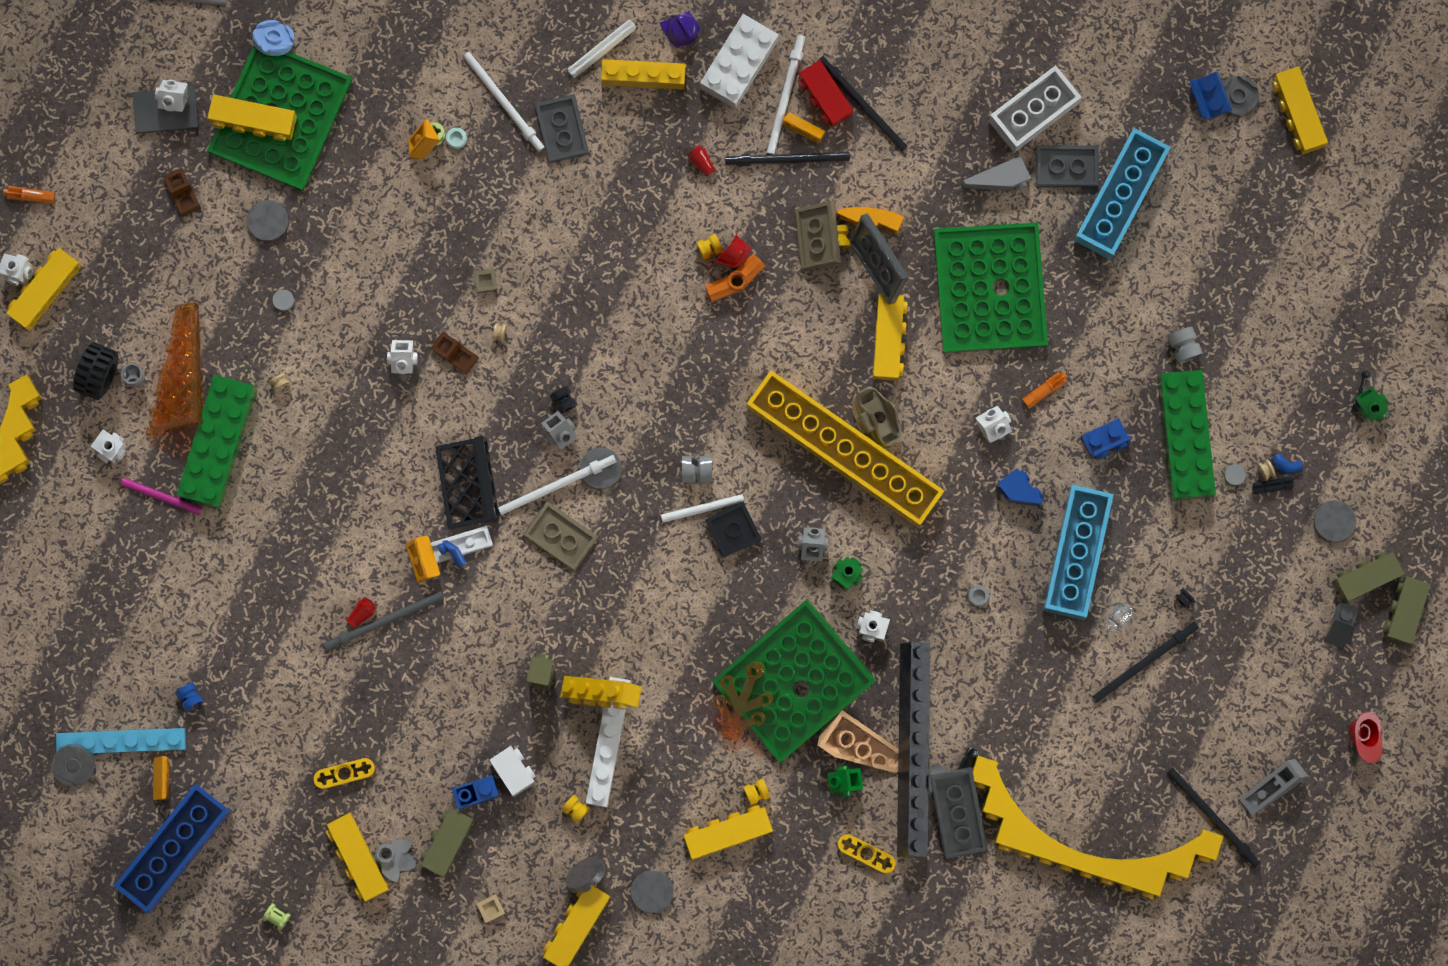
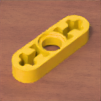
(361, 775)
(883, 856)

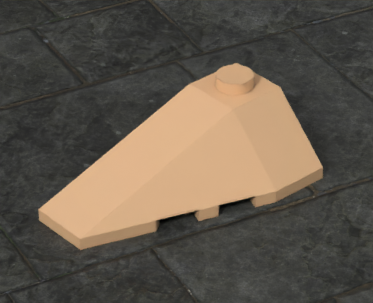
(854, 742)

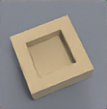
(490, 908)

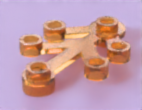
(740, 703)

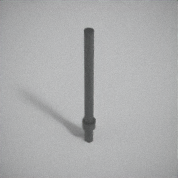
(345, 637)

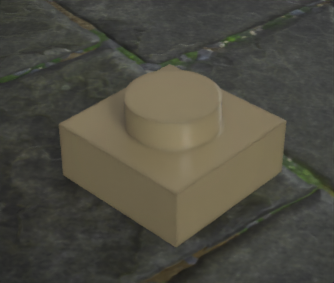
(485, 281)

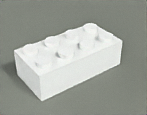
(739, 61)
(1034, 109)

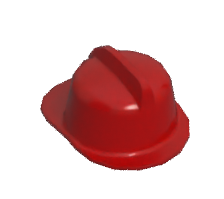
(734, 254)
(1367, 736)

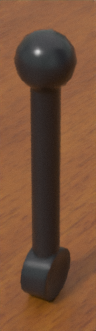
(1365, 374)

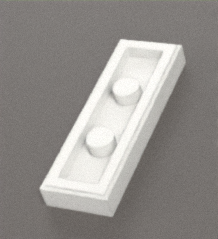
(467, 543)

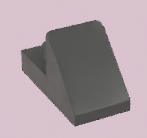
(1341, 625)

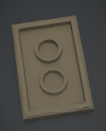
(817, 236)
(560, 536)

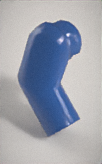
(1284, 466)
(454, 551)

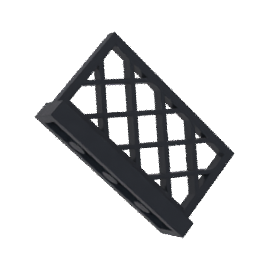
(484, 476)

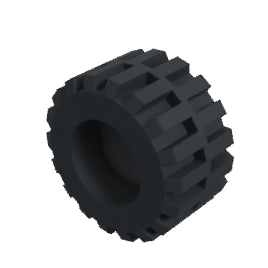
(95, 371)

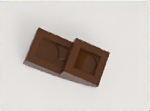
(182, 192)
(454, 353)

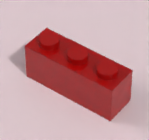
(825, 94)

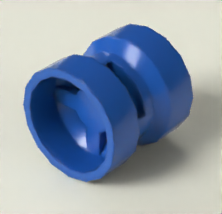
(189, 696)

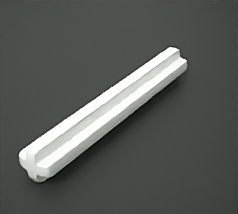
(602, 48)

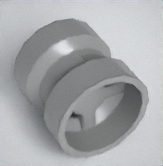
(130, 372)

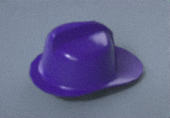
(681, 29)

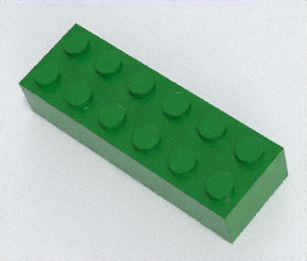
(1186, 435)
(216, 442)

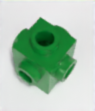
(1370, 398)
(841, 578)
(840, 782)

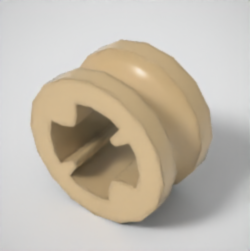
(499, 332)
(279, 382)
(1266, 469)

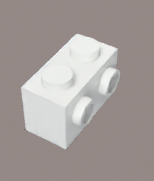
(512, 771)

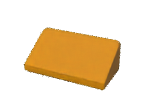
(803, 127)
(422, 140)
(422, 559)
(161, 778)

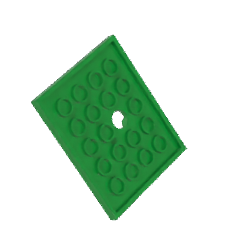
(292, 85)
(969, 308)
(793, 651)

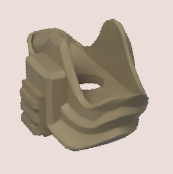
(865, 406)

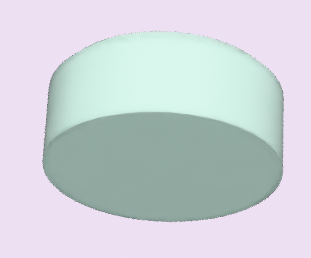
(456, 138)

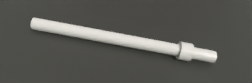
(795, 57)
(527, 132)
(595, 467)

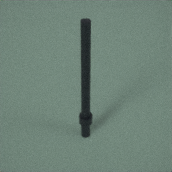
(836, 75)
(746, 159)
(1178, 638)
(1241, 848)

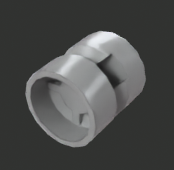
(1185, 345)
(697, 469)

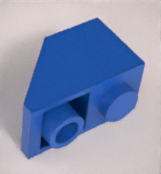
(1018, 489)
(475, 792)

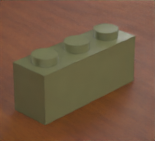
(1368, 576)
(1406, 610)
(541, 672)
(446, 842)

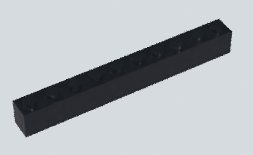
(913, 750)

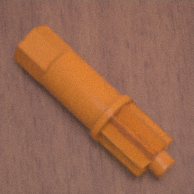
(32, 195)
(1045, 389)

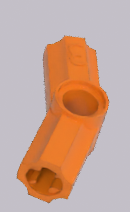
(746, 272)

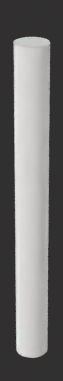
(702, 508)

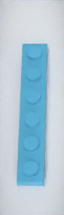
(126, 740)

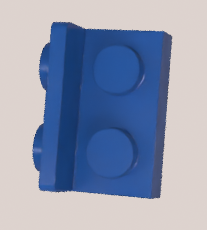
(1210, 96)
(1106, 438)

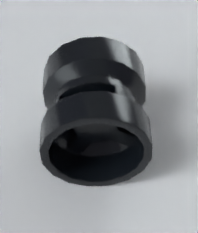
(563, 400)

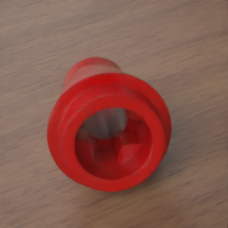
(701, 160)
(361, 612)

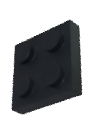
(733, 529)

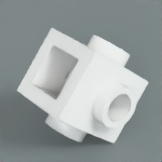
(171, 95)
(16, 269)
(402, 357)
(994, 424)
(106, 440)
(872, 634)

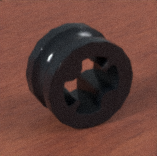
(1184, 598)

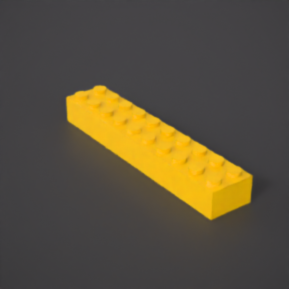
(844, 449)

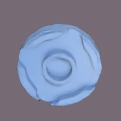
(273, 38)

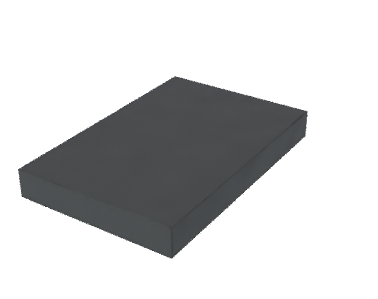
(153, 119)
(561, 128)
(1067, 166)

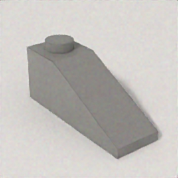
(1005, 176)
(1273, 786)

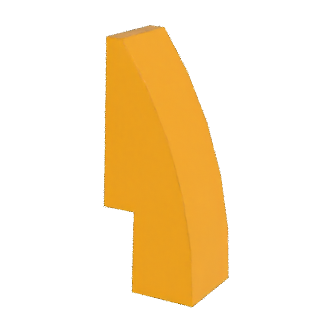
(882, 218)

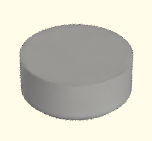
(283, 300)
(1235, 475)
(978, 596)

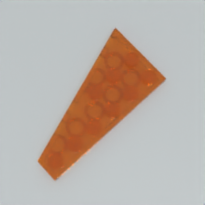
(180, 377)

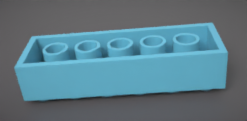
(1122, 194)
(1078, 552)

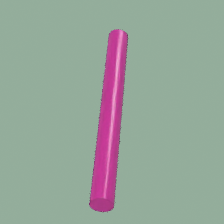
(161, 496)

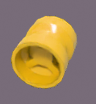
(842, 236)
(705, 249)
(751, 792)
(575, 809)

